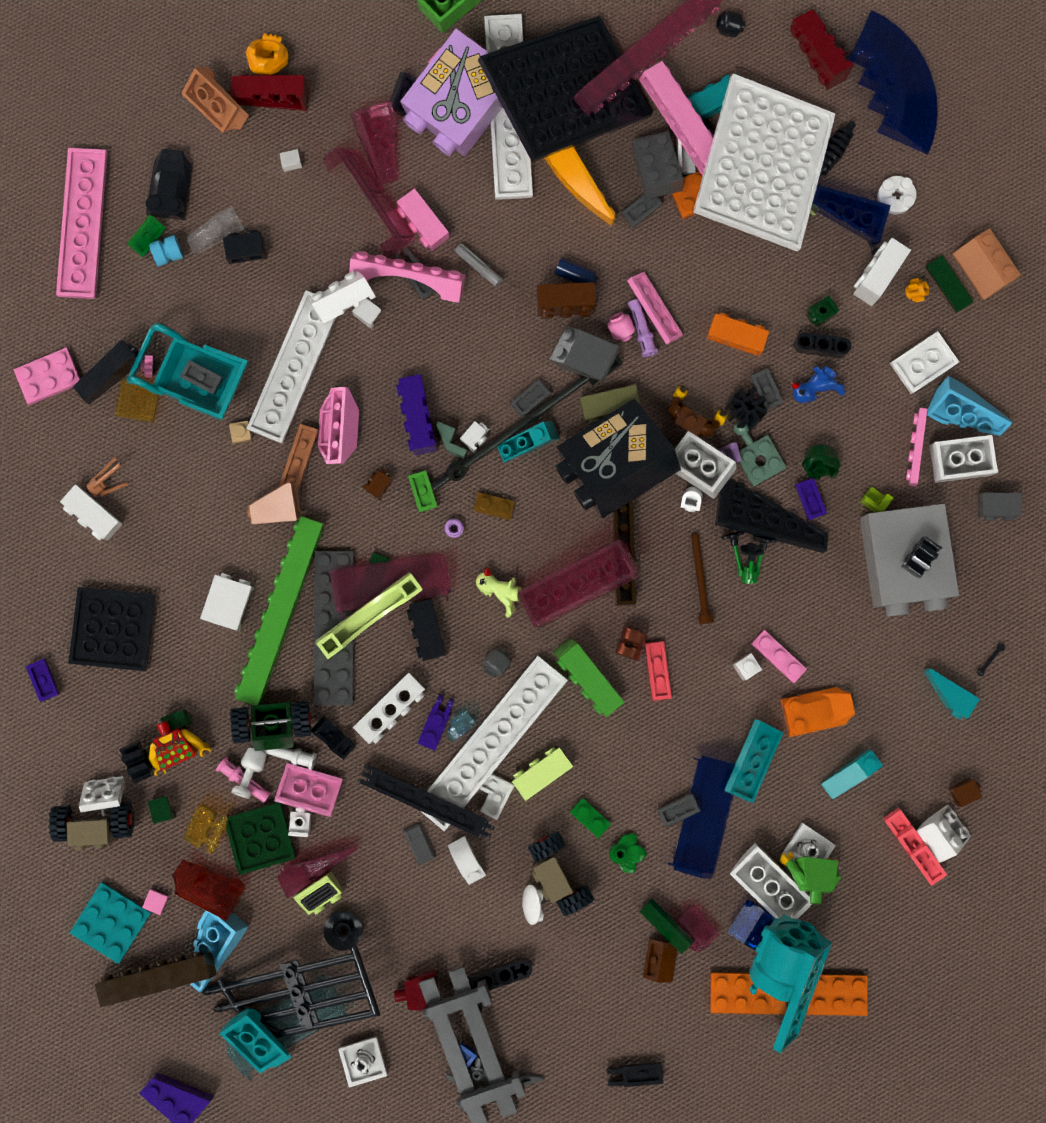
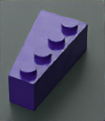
(417, 415)

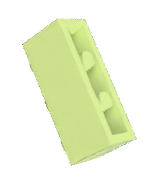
(541, 773)

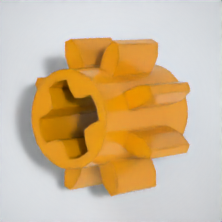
(917, 290)

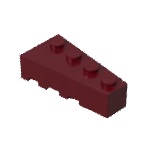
(820, 49)

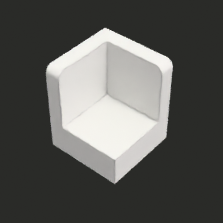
(366, 312)

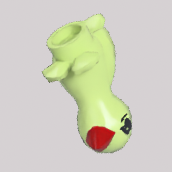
(505, 591)

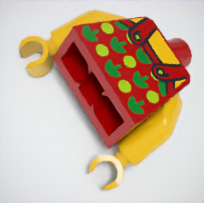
(174, 747)

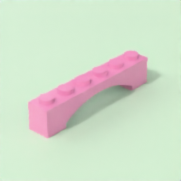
(447, 283)

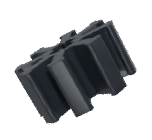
(746, 408)
(921, 557)
(136, 762)

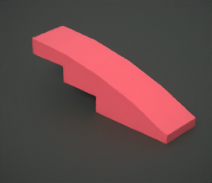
(915, 846)

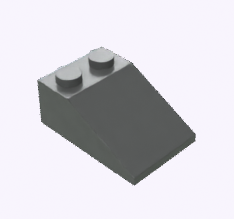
(584, 354)

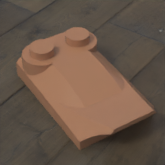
(213, 100)

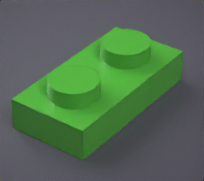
(422, 491)

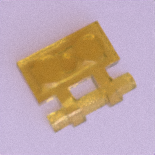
(200, 826)

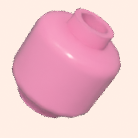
(621, 327)

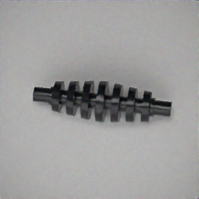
(836, 147)

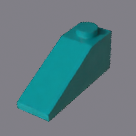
(954, 697)
(852, 773)

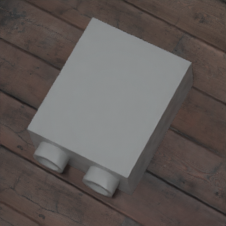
(888, 541)

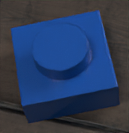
(468, 1053)

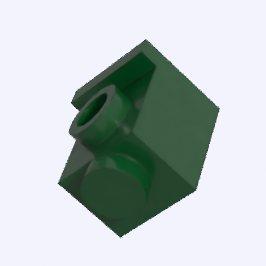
(829, 307)
(178, 719)

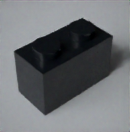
(244, 247)

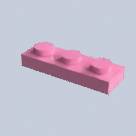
(778, 656)

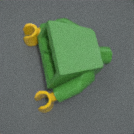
(813, 875)

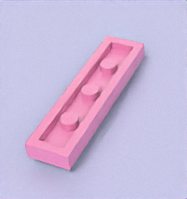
(655, 308)
(915, 454)

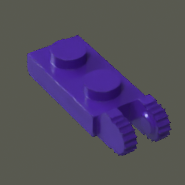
(435, 724)

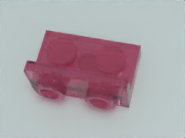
(697, 927)

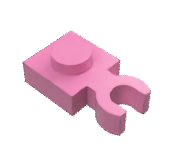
(147, 366)

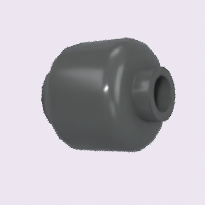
(496, 663)

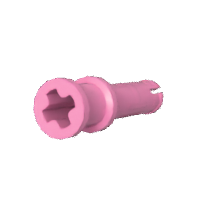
(235, 774)

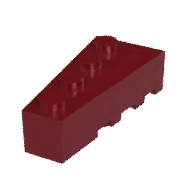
(271, 91)

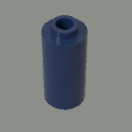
(575, 272)

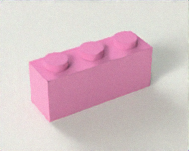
(422, 220)

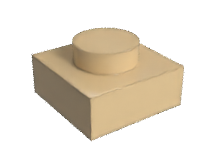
(239, 432)

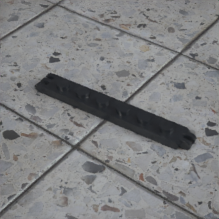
(426, 802)

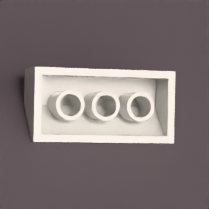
(770, 884)

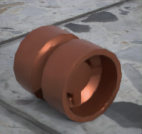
(634, 637)

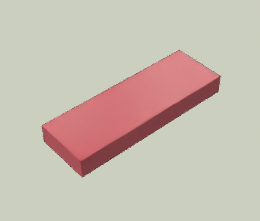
(658, 670)

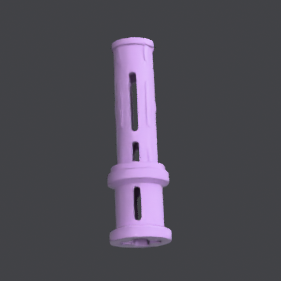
(644, 336)

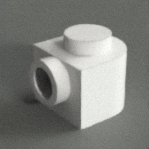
(692, 499)

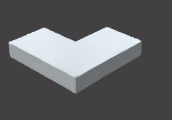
(498, 794)

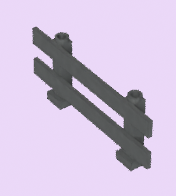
(467, 1000)

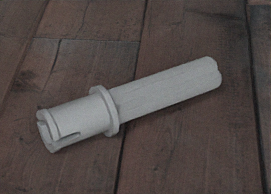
(481, 267)

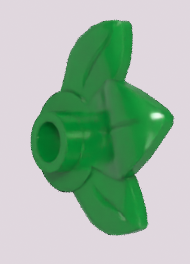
(630, 853)

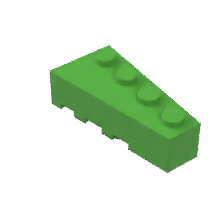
(446, 12)
(588, 677)

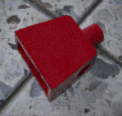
(412, 991)

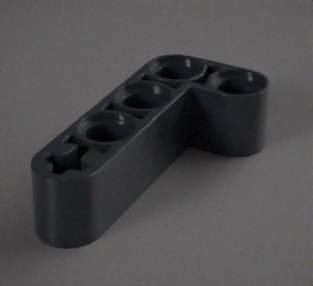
(494, 972)

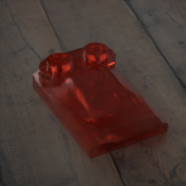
(207, 889)

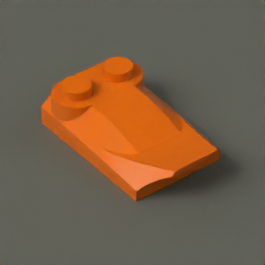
(817, 711)

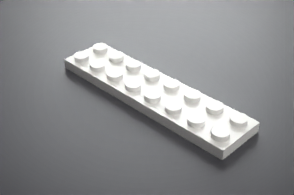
(290, 373)

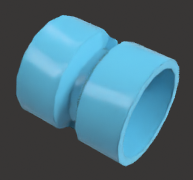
(166, 250)

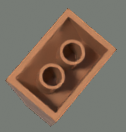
(986, 264)

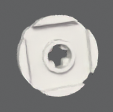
(903, 186)

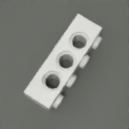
(364, 726)

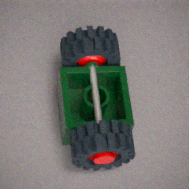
(271, 724)

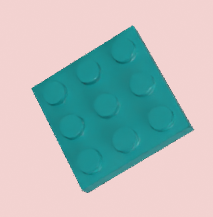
(110, 922)

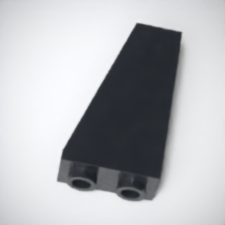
(107, 372)

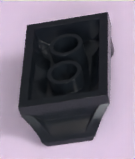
(169, 185)

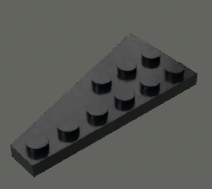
(761, 517)

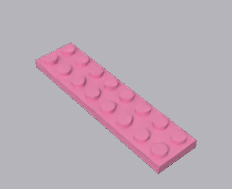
(81, 223)

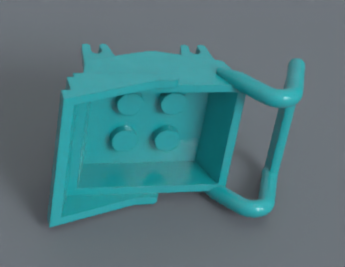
(172, 385)

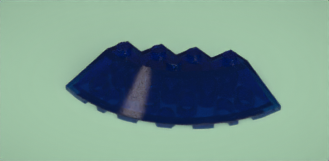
(899, 81)

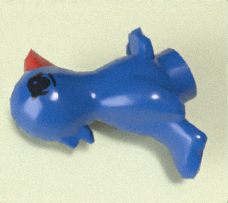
(820, 382)

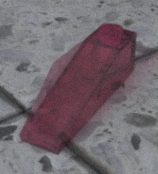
(378, 138)
(302, 873)

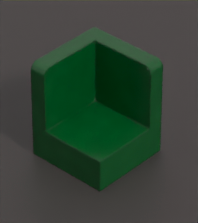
(161, 810)

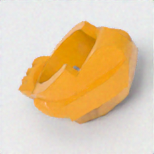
(267, 55)

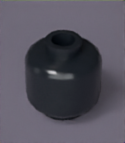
(730, 24)

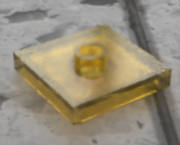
(136, 403)

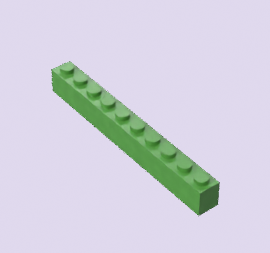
(280, 611)

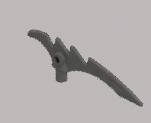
(479, 1075)

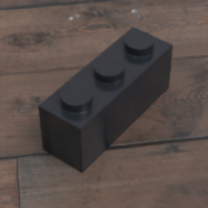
(426, 630)

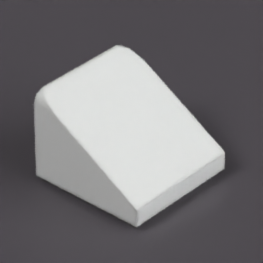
(290, 160)

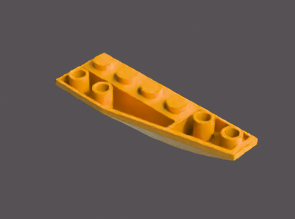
(577, 180)

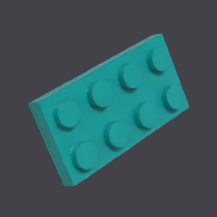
(754, 761)

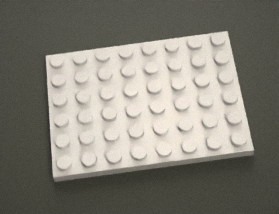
(764, 162)

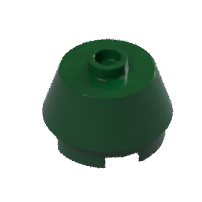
(821, 461)

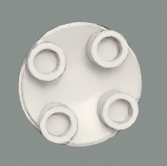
(532, 905)

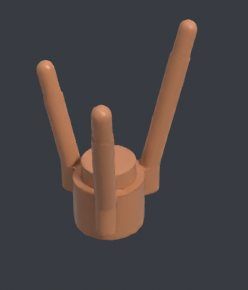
(97, 484)

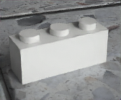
(90, 513)

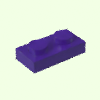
(810, 499)
(42, 680)

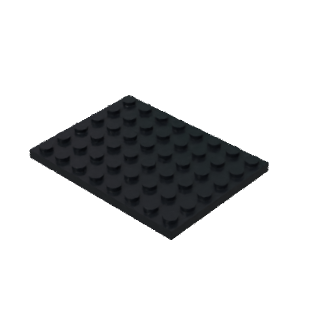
(542, 77)

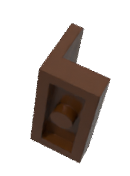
(660, 961)

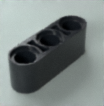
(830, 341)

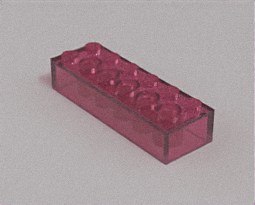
(579, 584)

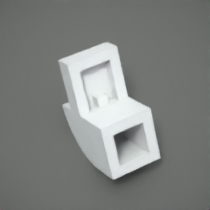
(466, 860)

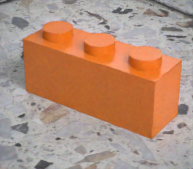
(737, 334)

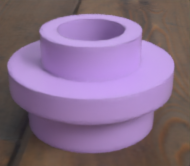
(458, 523)

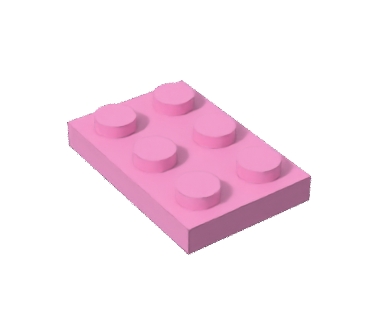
(47, 376)
(308, 790)

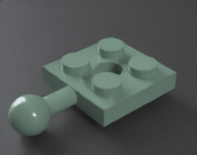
(762, 447)

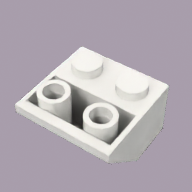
(944, 834)

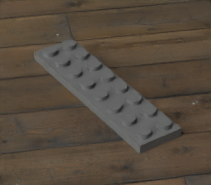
(334, 675)

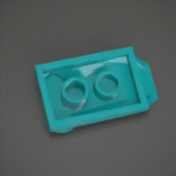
(254, 1041)

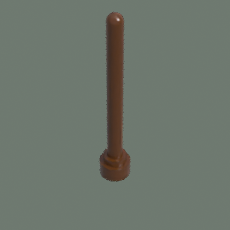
(705, 615)

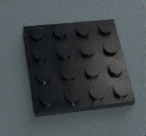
(112, 629)

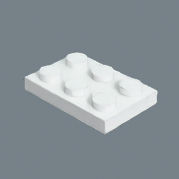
(924, 362)

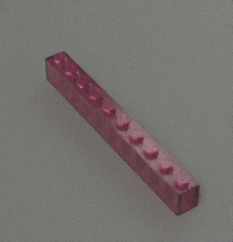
(644, 53)

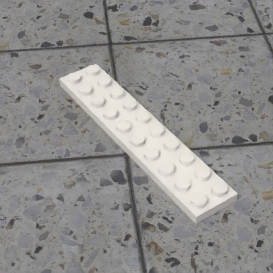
(510, 158)
(497, 735)

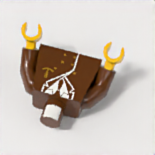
(692, 420)

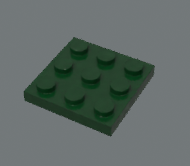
(260, 838)

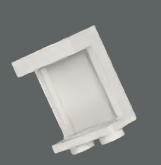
(227, 602)

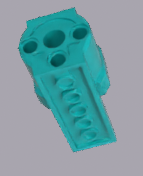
(789, 970)

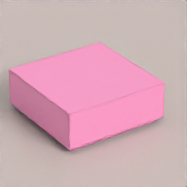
(155, 901)

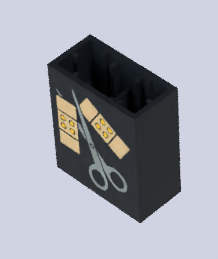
(617, 459)

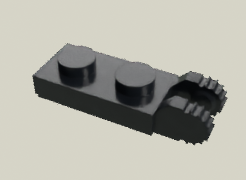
(637, 1074)

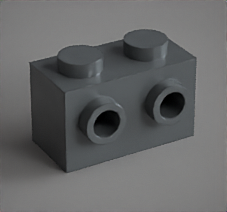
(999, 506)

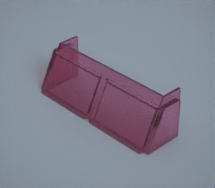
(374, 192)
(359, 584)

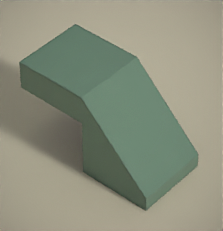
(447, 434)

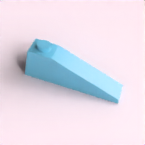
(962, 406)
(219, 938)

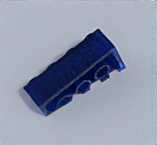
(852, 212)

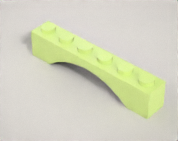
(368, 614)

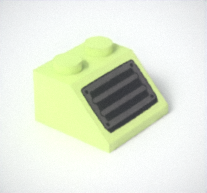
(319, 893)

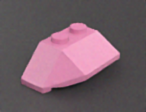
(338, 426)

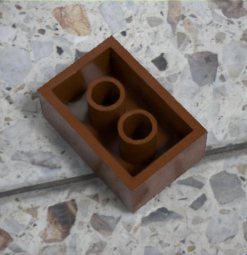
(566, 300)

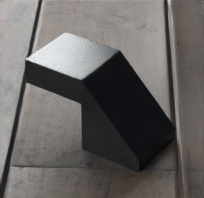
(333, 738)

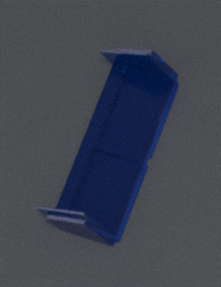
(704, 831)

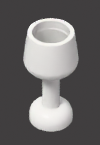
(253, 762)

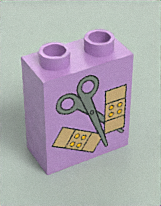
(452, 97)

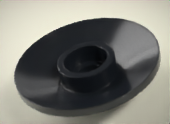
(335, 937)

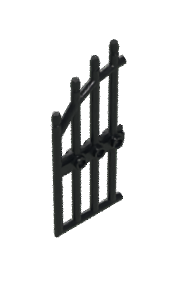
(300, 994)

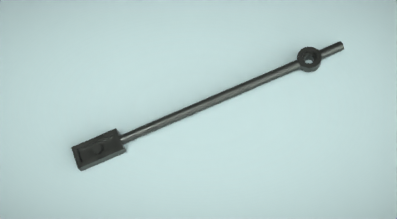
(456, 470)

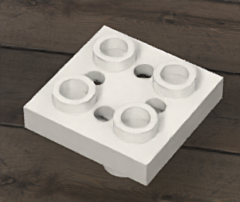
(102, 795)
(804, 835)
(357, 1072)

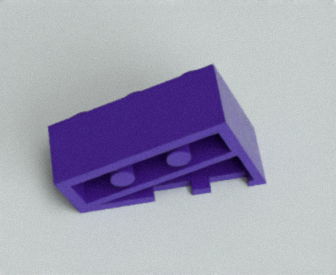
(174, 1099)

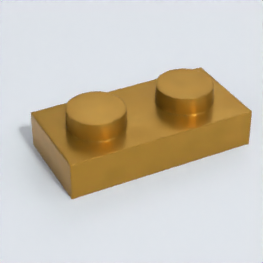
(494, 506)

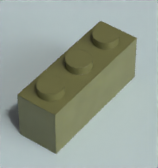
(601, 404)

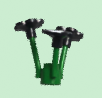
(749, 573)

